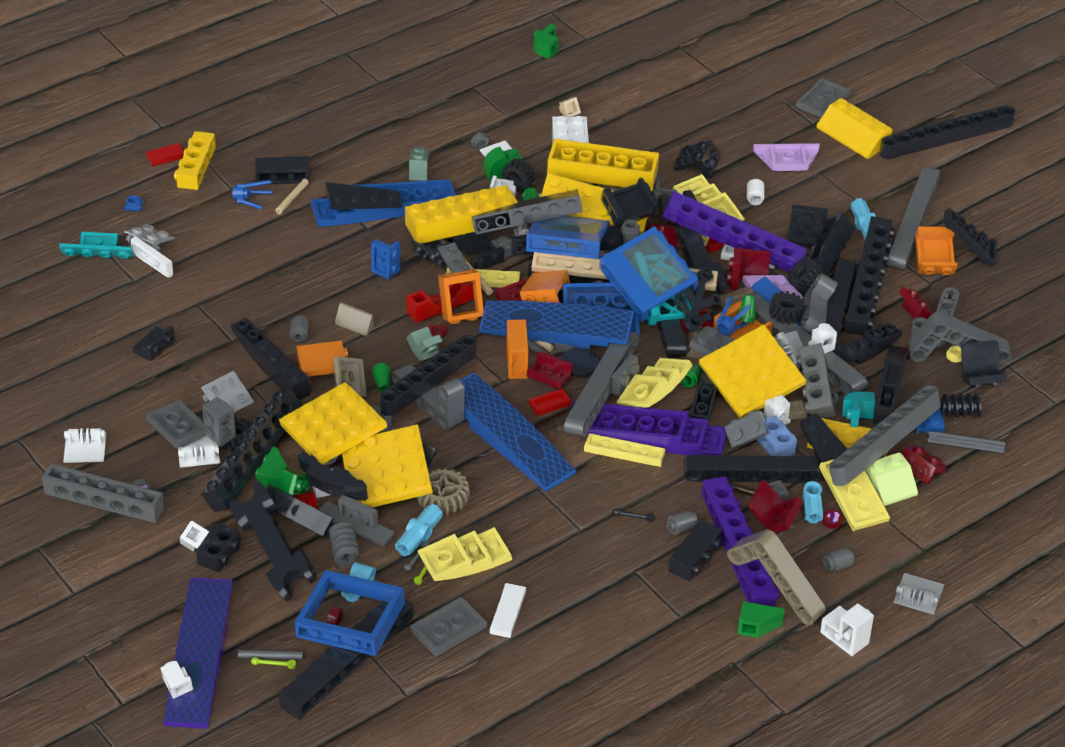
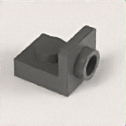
(506, 243)

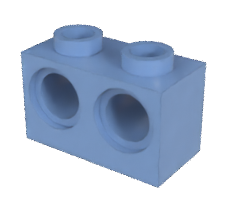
(779, 440)

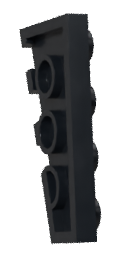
(359, 197)
(974, 240)
(822, 438)

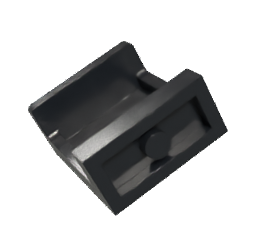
(629, 203)
(479, 250)

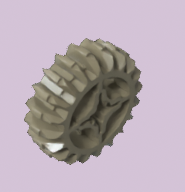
(449, 491)

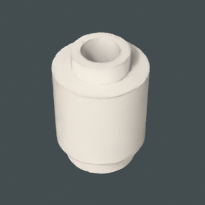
(755, 191)

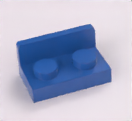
(385, 258)

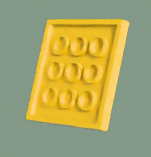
(752, 371)
(333, 423)
(390, 466)

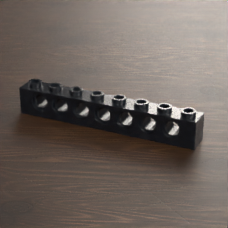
(868, 276)
(250, 451)

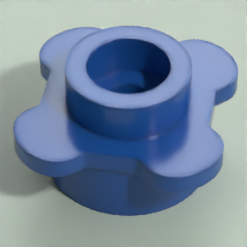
(133, 203)

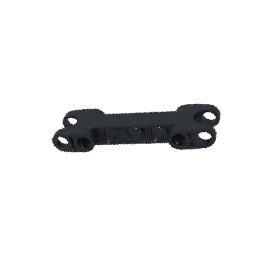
(693, 245)
(287, 565)

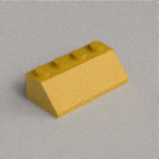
(853, 128)

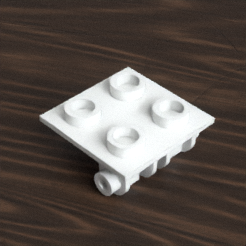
(84, 446)
(199, 452)

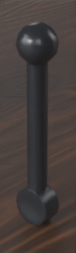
(649, 517)

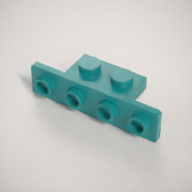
(97, 244)

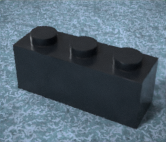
(282, 169)
(695, 551)

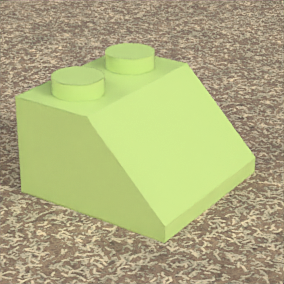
(892, 478)

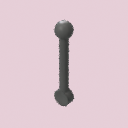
(407, 567)

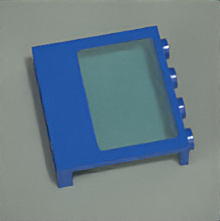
(567, 236)
(647, 272)

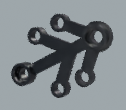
(704, 276)

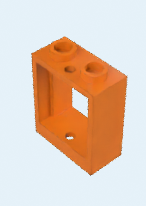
(459, 277)
(517, 349)

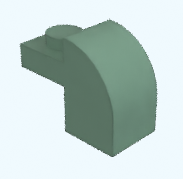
(423, 344)

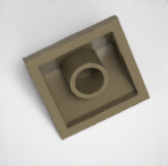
(350, 371)

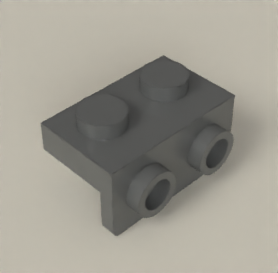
(453, 258)
(624, 375)
(746, 429)

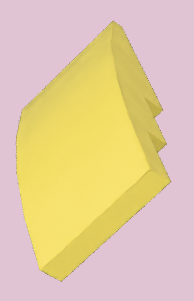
(709, 195)
(654, 382)
(464, 555)

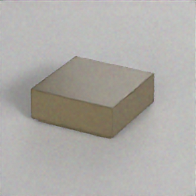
(797, 410)

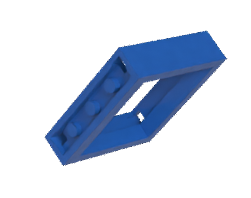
(347, 637)

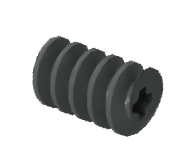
(344, 544)

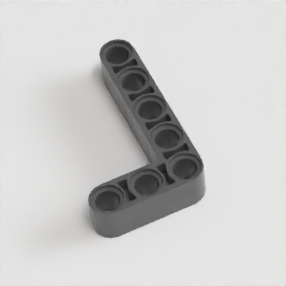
(945, 327)
(441, 404)

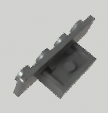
(362, 517)

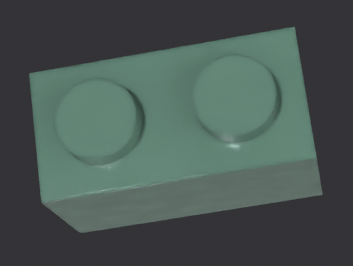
(419, 164)

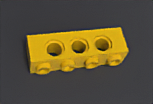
(195, 160)

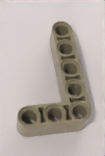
(783, 571)

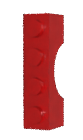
(423, 306)

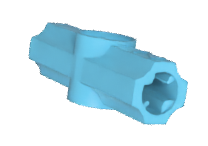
(862, 215)
(419, 530)

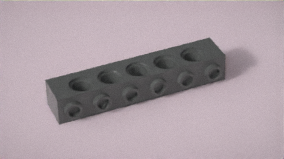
(103, 493)

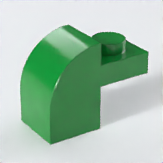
(546, 41)
(497, 160)

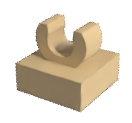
(569, 107)

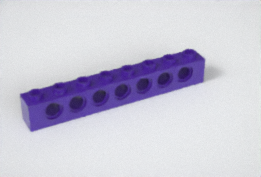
(731, 230)
(727, 516)

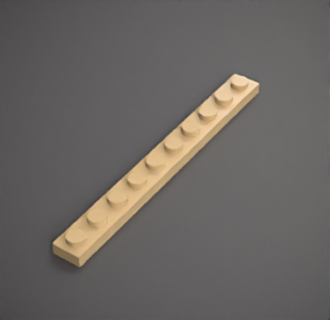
(585, 267)

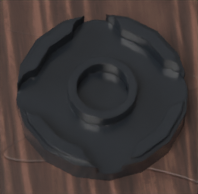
(583, 361)

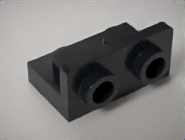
(154, 343)

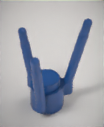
(241, 192)
(726, 324)

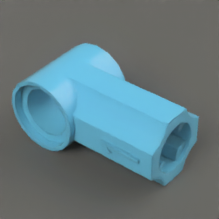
(812, 502)
(361, 571)

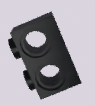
(218, 547)

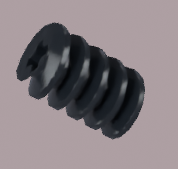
(961, 404)

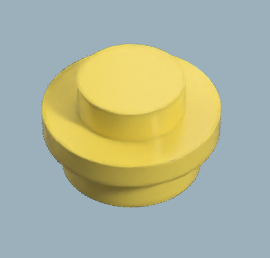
(954, 354)

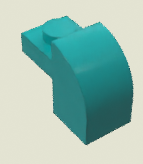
(857, 406)

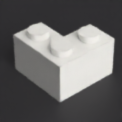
(848, 628)

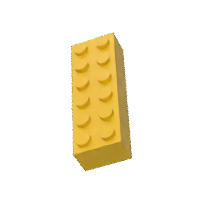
(602, 163)
(589, 196)
(453, 214)

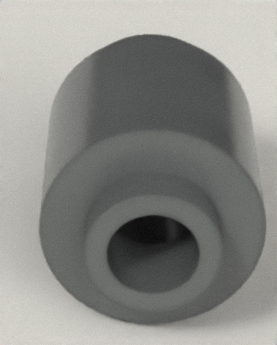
(629, 231)
(299, 329)
(681, 522)
(838, 559)

